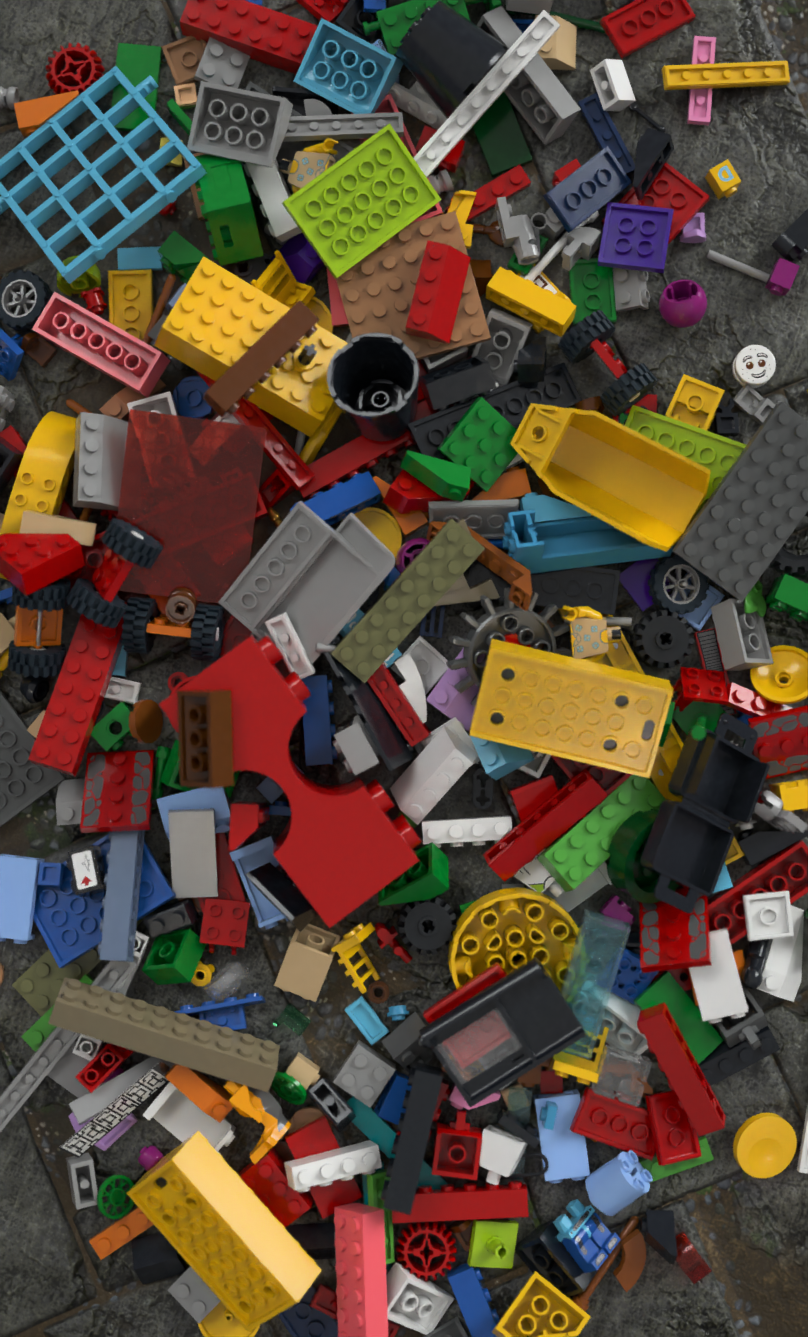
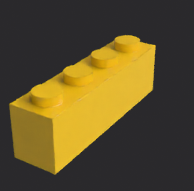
(530, 301)

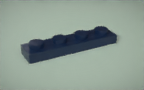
(605, 131)

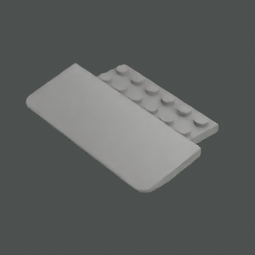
(312, 576)

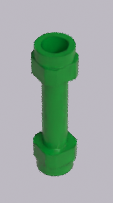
(162, 754)

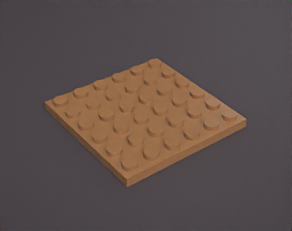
(382, 287)

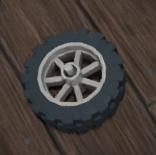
(33, 308)
(658, 589)

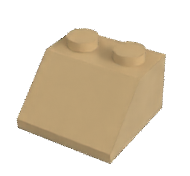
(560, 49)

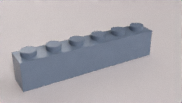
(121, 896)

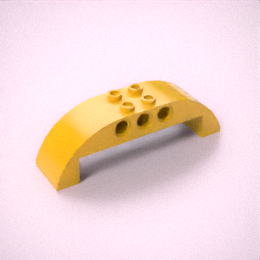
(43, 471)

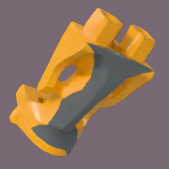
(263, 1108)

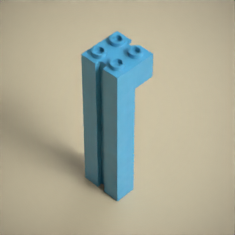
(570, 543)

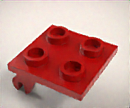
(700, 686)
(224, 924)

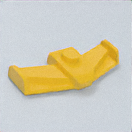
(461, 204)

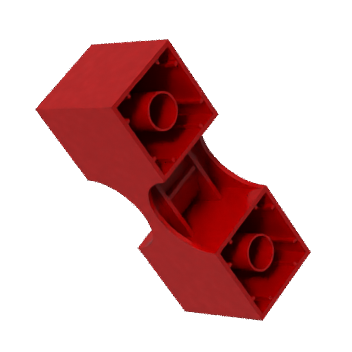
(339, 836)

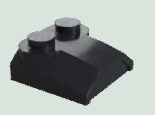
(352, 18)

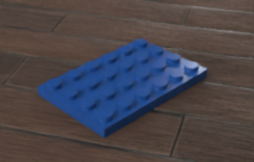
(73, 922)

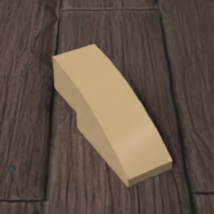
(42, 523)

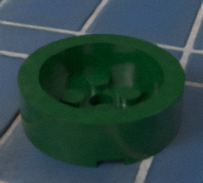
(626, 850)

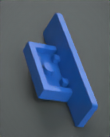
(226, 1014)

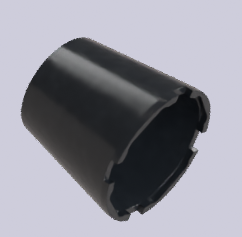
(448, 55)
(375, 385)

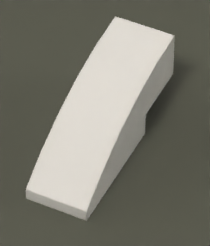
(413, 685)

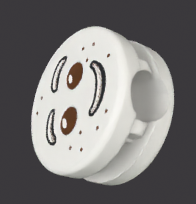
(753, 366)

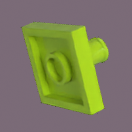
(492, 1243)

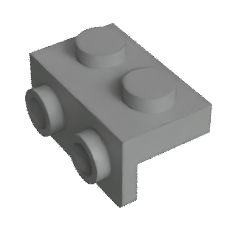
(630, 289)

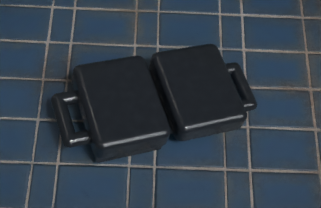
(716, 788)

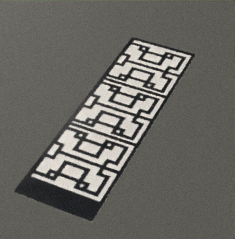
(117, 1111)

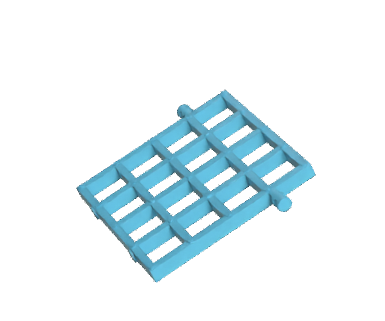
(94, 171)

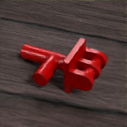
(386, 936)

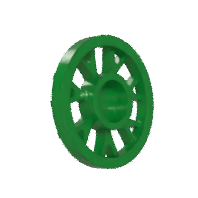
(289, 1088)
(115, 1197)

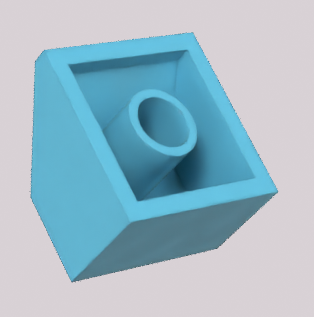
(500, 758)

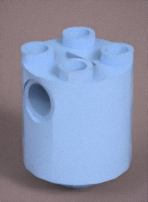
(618, 1183)

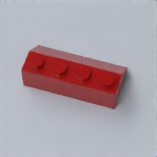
(437, 292)
(246, 821)

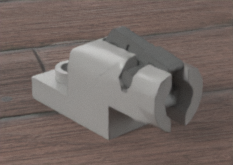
(518, 233)

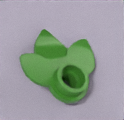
(754, 600)

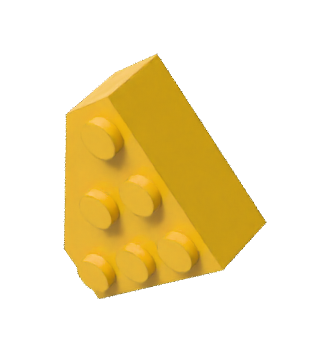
(541, 1312)

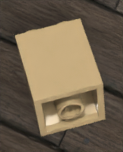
(307, 962)

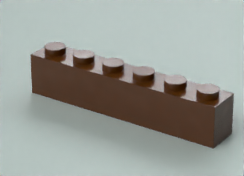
(261, 358)

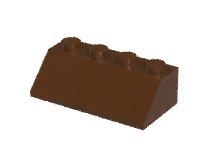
(205, 738)

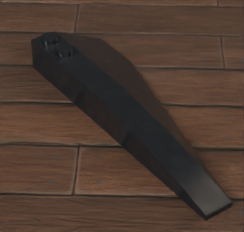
(373, 714)

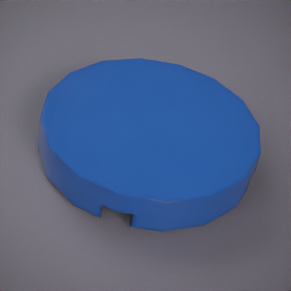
(189, 398)

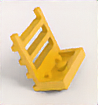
(288, 290)
(348, 947)
(582, 1068)

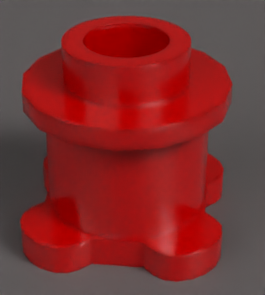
(94, 300)

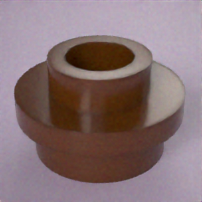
(378, 999)

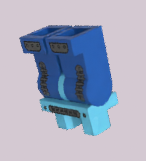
(585, 1236)

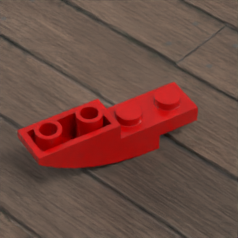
(103, 1066)

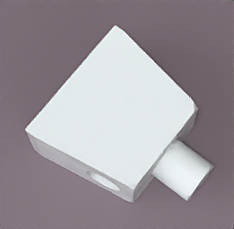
(500, 1153)

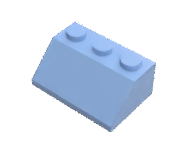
(198, 799)

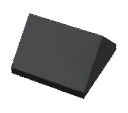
(155, 1258)

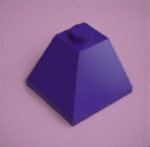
(301, 258)

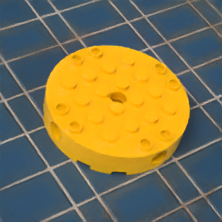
(510, 924)

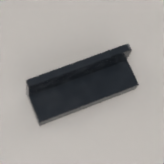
(297, 96)
(315, 1239)

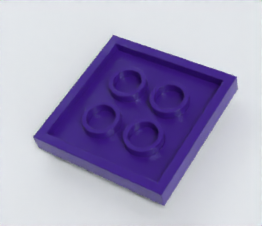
(635, 237)

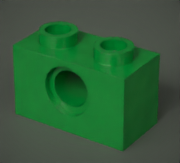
(103, 732)

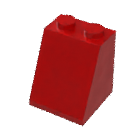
(532, 795)

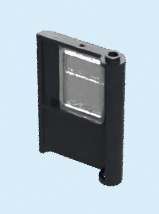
(503, 1032)

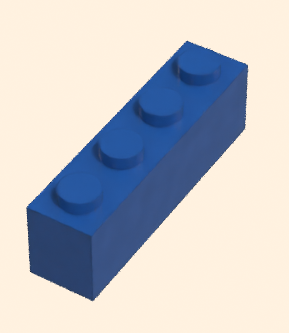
(344, 498)
(317, 722)
(473, 1300)

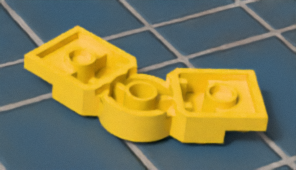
(695, 402)

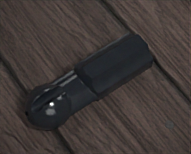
(757, 954)

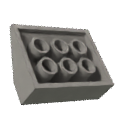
(239, 124)
(98, 461)

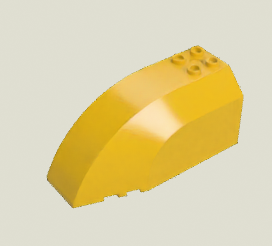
(613, 472)

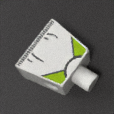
(538, 878)

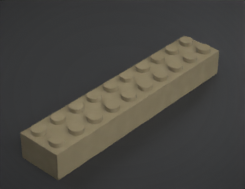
(165, 1034)

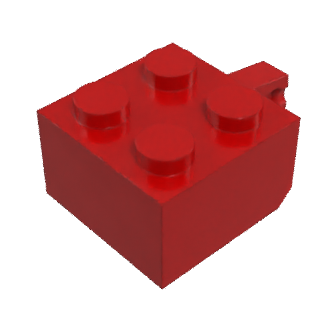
(457, 1149)

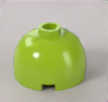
(88, 280)

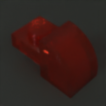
(690, 1259)

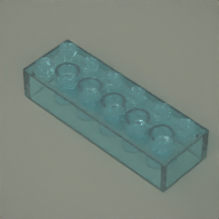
(592, 974)

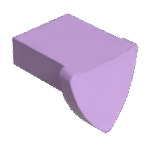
(695, 230)

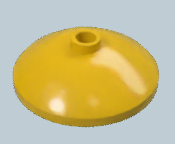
(788, 666)

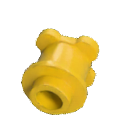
(207, 970)

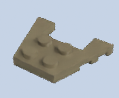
(460, 590)

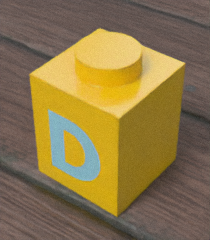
(723, 179)

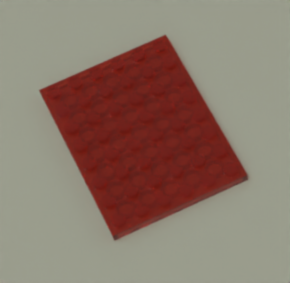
(196, 495)

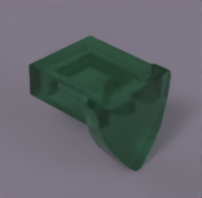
(293, 1019)

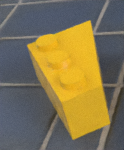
(792, 793)

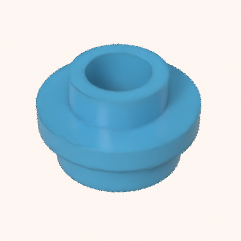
(398, 1012)

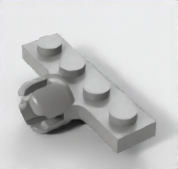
(776, 816)

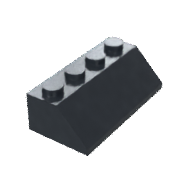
(727, 1061)

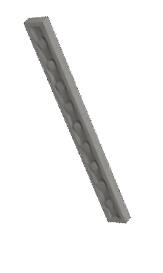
(53, 1048)

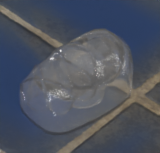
(227, 981)

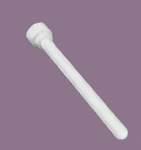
(551, 254)

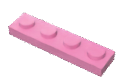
(700, 99)

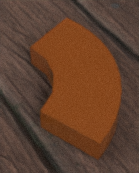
(632, 1260)

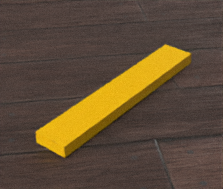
(725, 75)

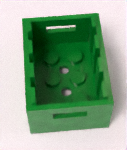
(228, 210)

